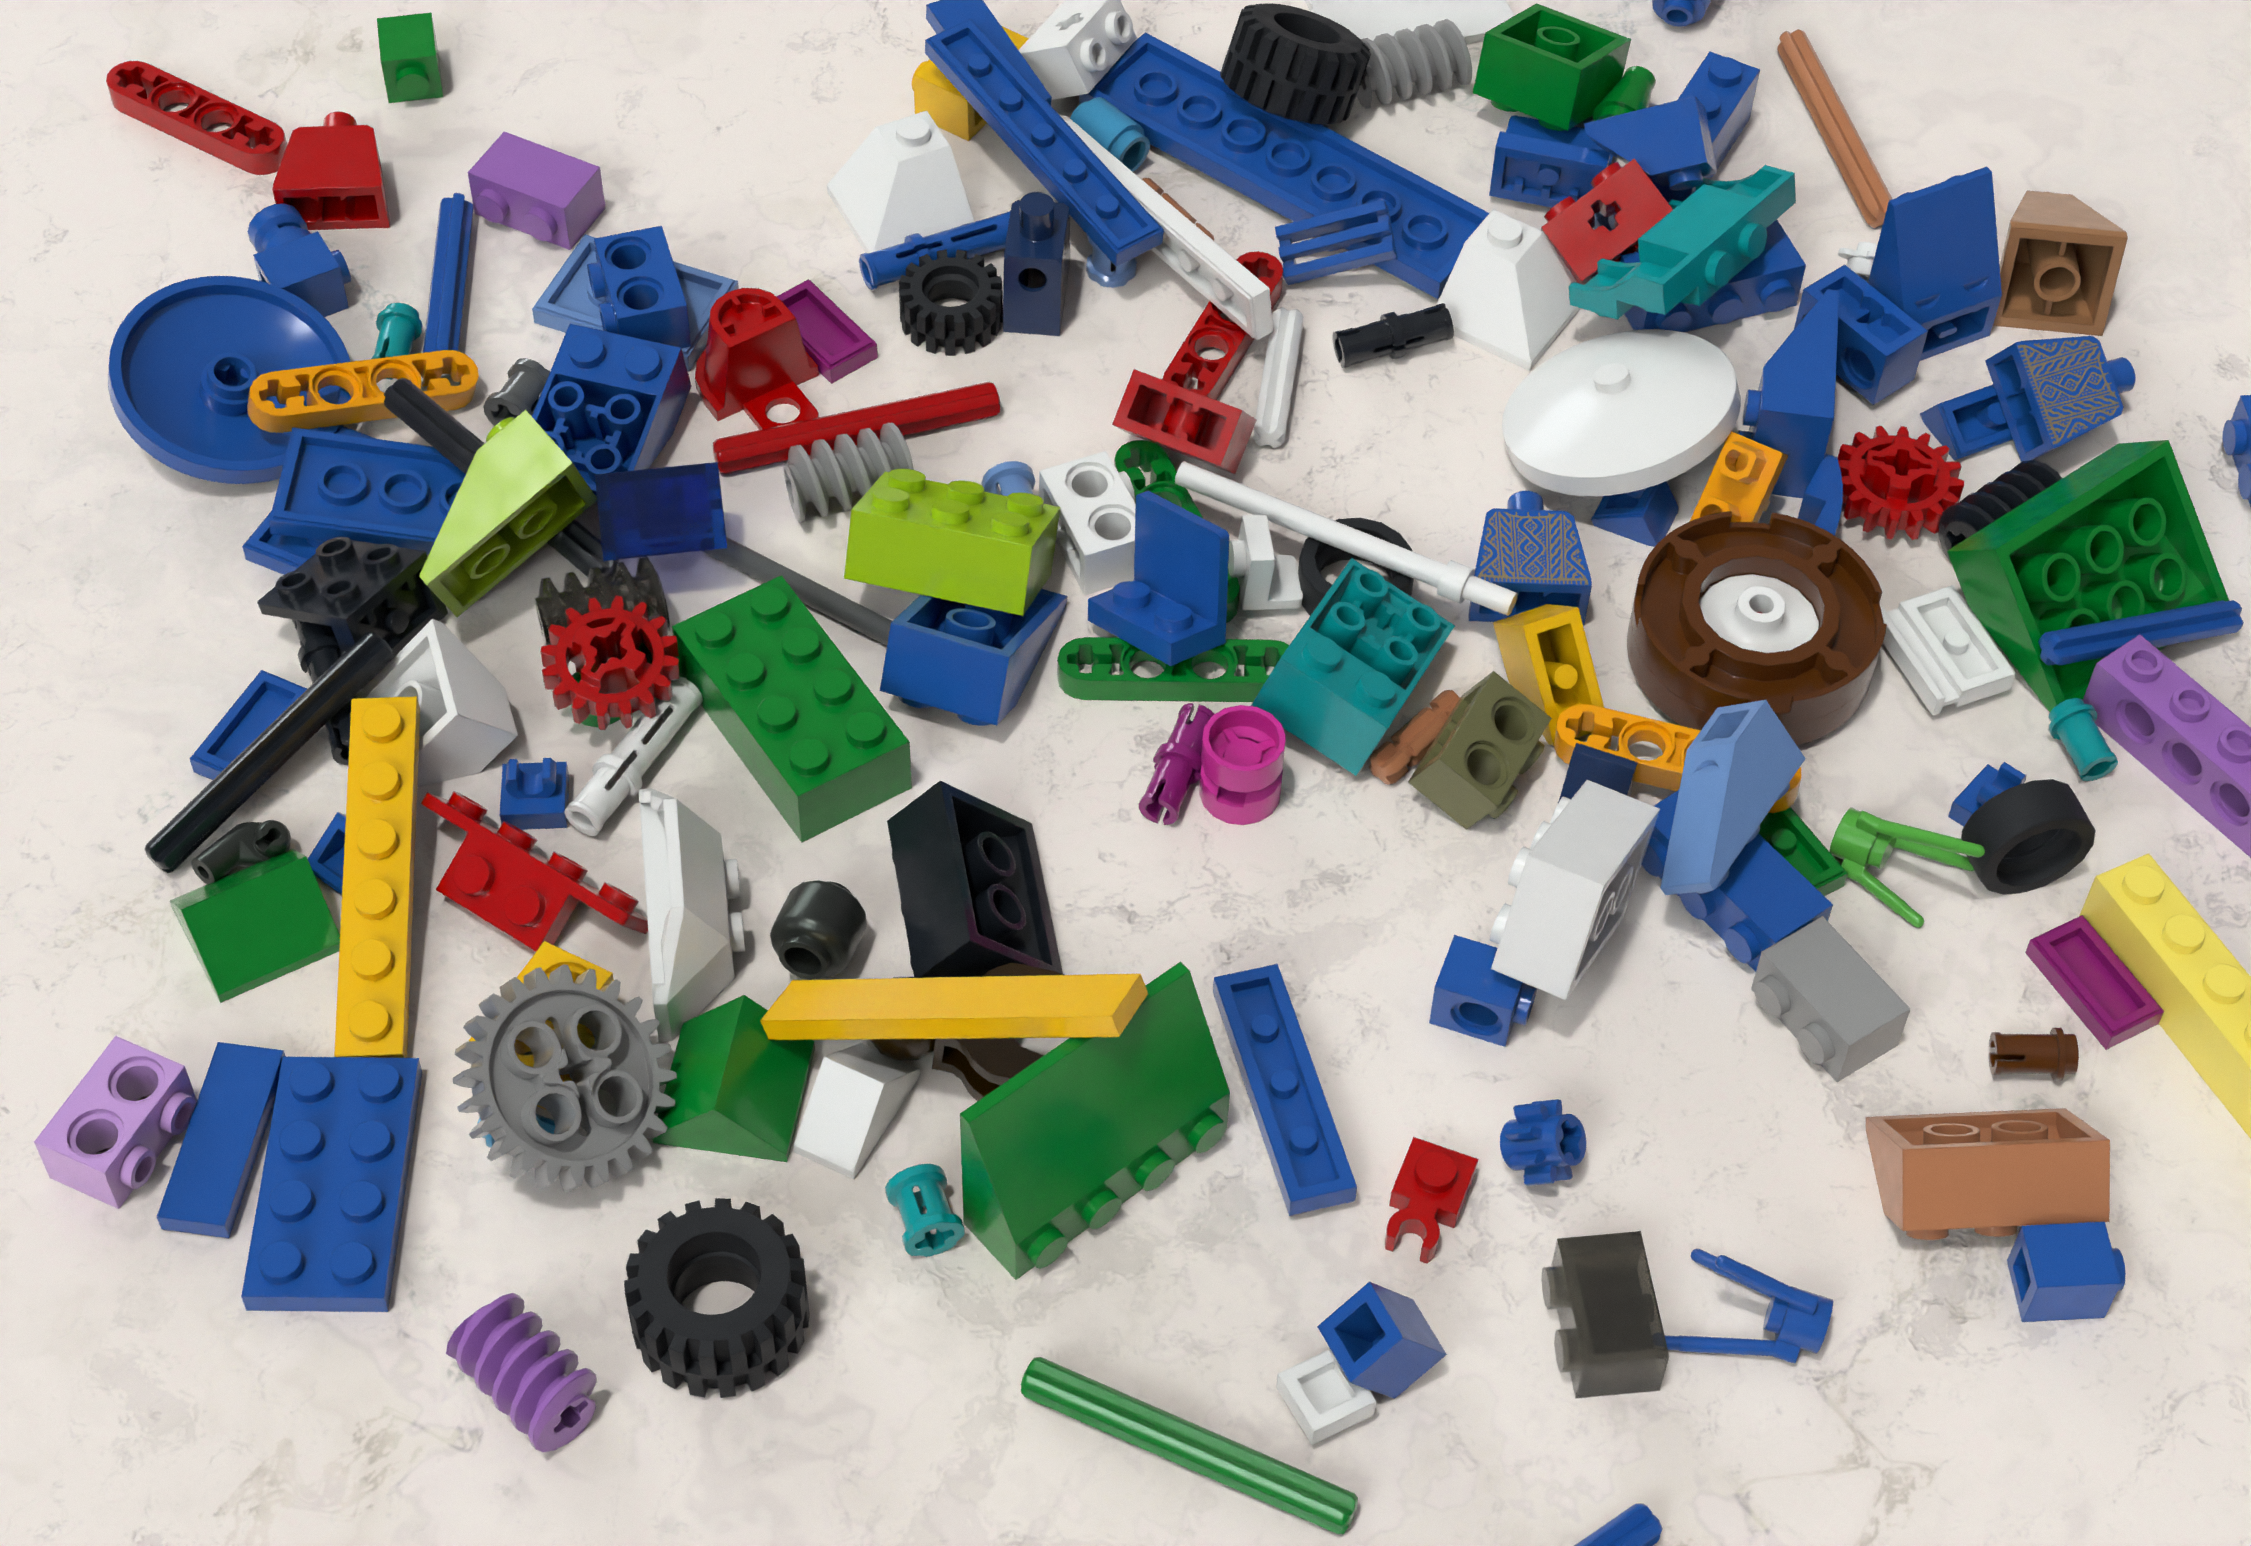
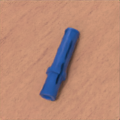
(975, 238)

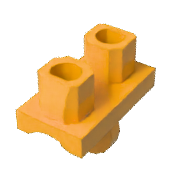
(1741, 480)

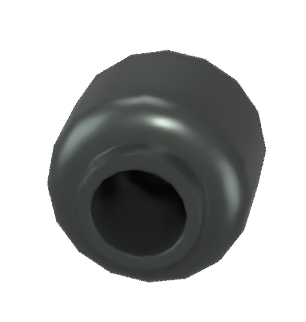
(818, 929)

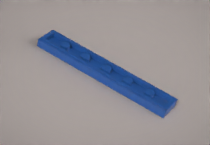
(1044, 142)

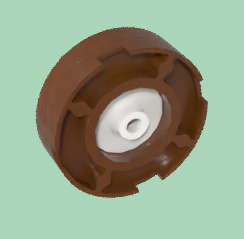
(1756, 617)

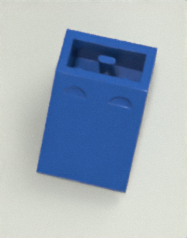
(1943, 260)
(612, 400)

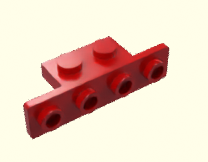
(517, 887)

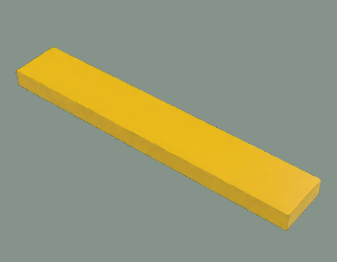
(956, 1007)

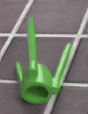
(1869, 841)

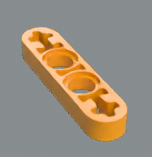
(360, 381)
(1670, 738)

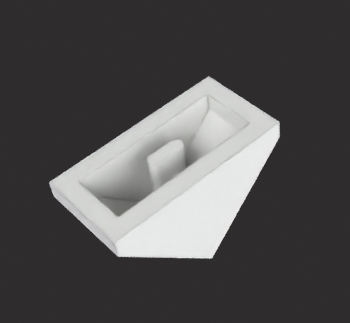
(852, 1107)

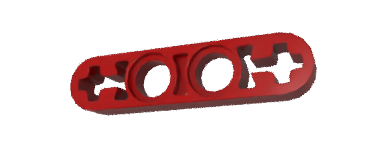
(248, 144)
(1218, 333)

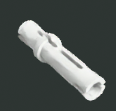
(596, 803)

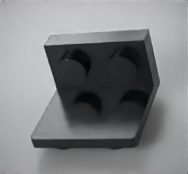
(358, 591)

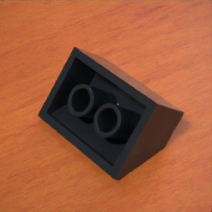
(969, 886)

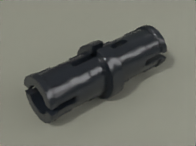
(1393, 335)

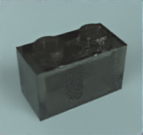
(1606, 1315)

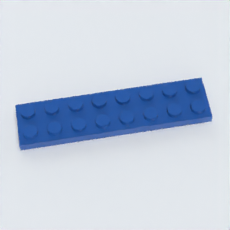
(1285, 162)

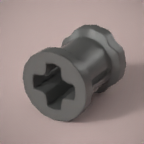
(519, 393)

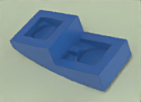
(1824, 496)

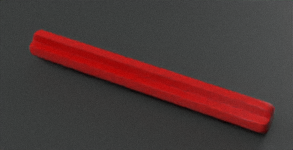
(909, 415)

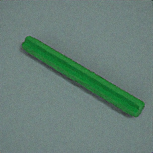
(1189, 1445)

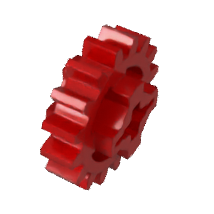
(1898, 482)
(611, 666)

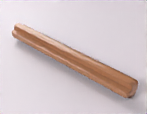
(1835, 126)

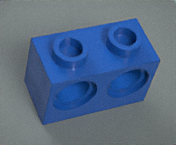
(639, 287)
(1875, 338)

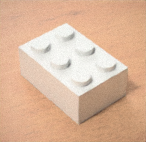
(1572, 888)

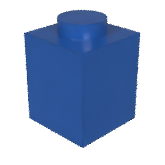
(307, 271)
(2065, 1271)
(1381, 1340)

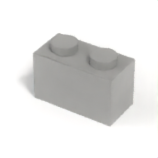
(1829, 999)

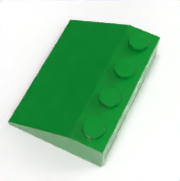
(2087, 552)
(1091, 1127)

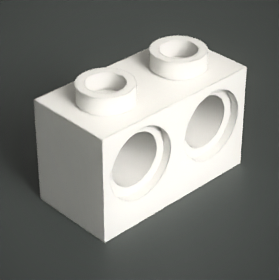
(1094, 519)

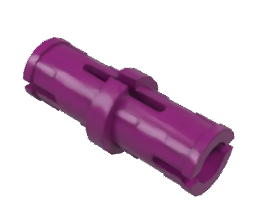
(1176, 766)

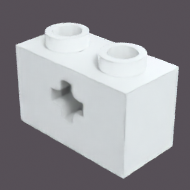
(1078, 45)

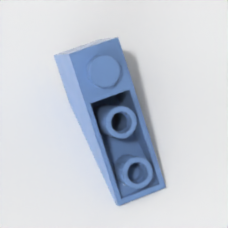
(1725, 791)

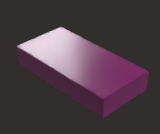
(828, 333)
(2094, 982)

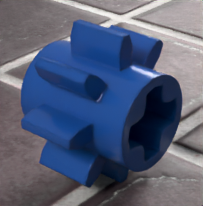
(1543, 1142)

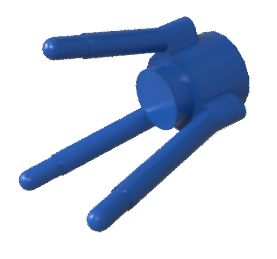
(1792, 1314)

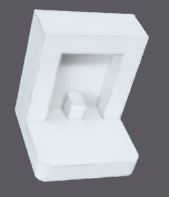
(1263, 578)

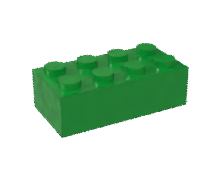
(793, 708)

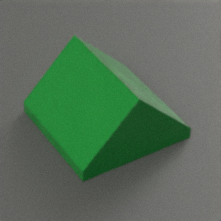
(258, 924)
(735, 1085)

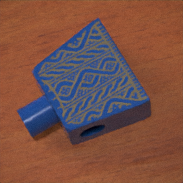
(2057, 390)
(1532, 555)

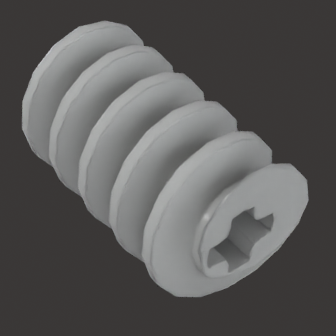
(1415, 58)
(844, 470)

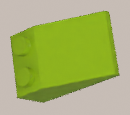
(505, 510)

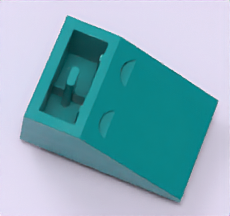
(1353, 666)

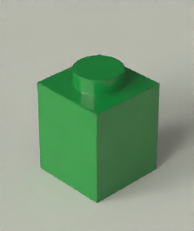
(409, 57)

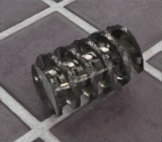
(642, 587)

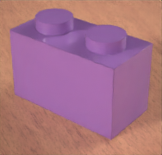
(536, 190)

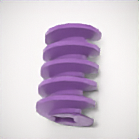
(525, 1372)

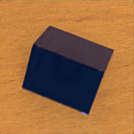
(660, 511)

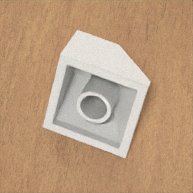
(900, 184)
(1509, 291)
(460, 703)

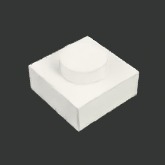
(1323, 1397)

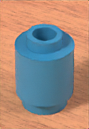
(1113, 131)

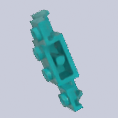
(1692, 247)

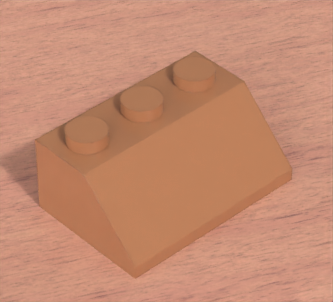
(1989, 1171)

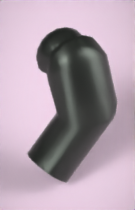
(242, 846)

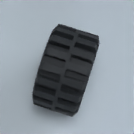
(1295, 63)
(706, 1249)

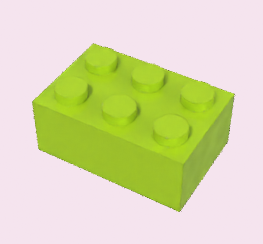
(952, 541)

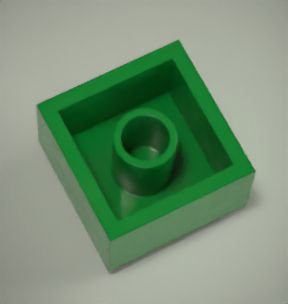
(1549, 66)

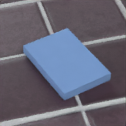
(572, 302)

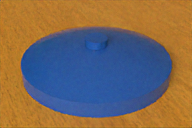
(188, 367)

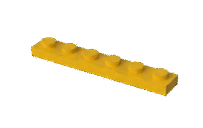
(378, 879)

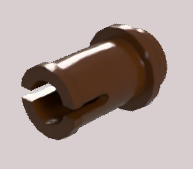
(2034, 1054)

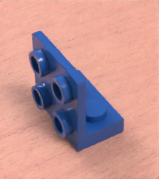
(1544, 163)
(1177, 588)

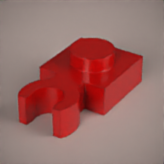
(1429, 1192)

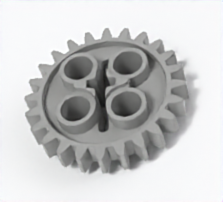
(509, 1090)

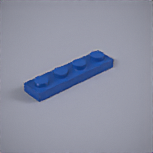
(1284, 1090)

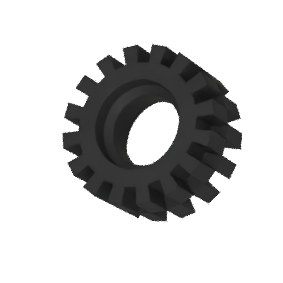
(957, 324)

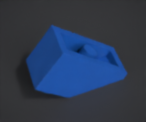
(1664, 139)

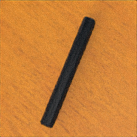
(460, 446)
(268, 752)

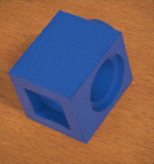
(1475, 997)

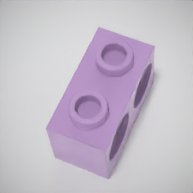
(106, 1115)

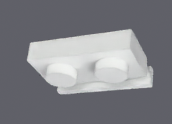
(1945, 650)

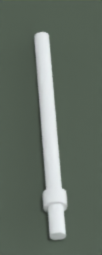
(1451, 580)

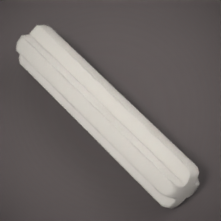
(1278, 378)

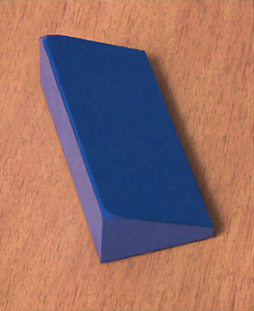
(1968, 423)

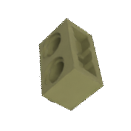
(1481, 752)

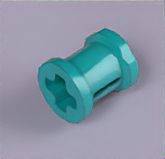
(932, 1183)

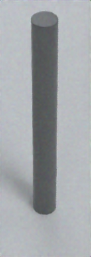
(807, 590)

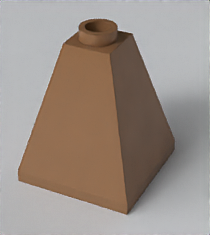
(2059, 266)

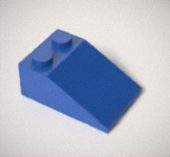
(1797, 397)
(967, 655)

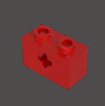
(1615, 190)
(1184, 421)

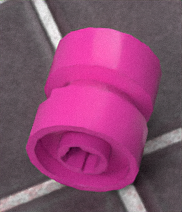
(1242, 764)

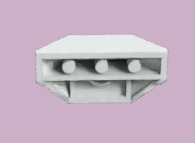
(686, 910)

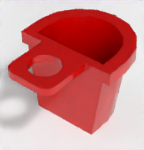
(754, 359)

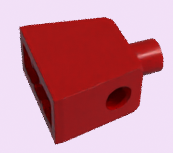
(334, 176)

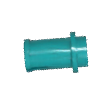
(398, 329)
(2076, 727)

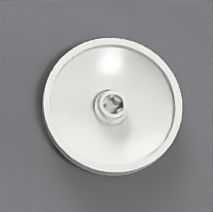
(1621, 412)

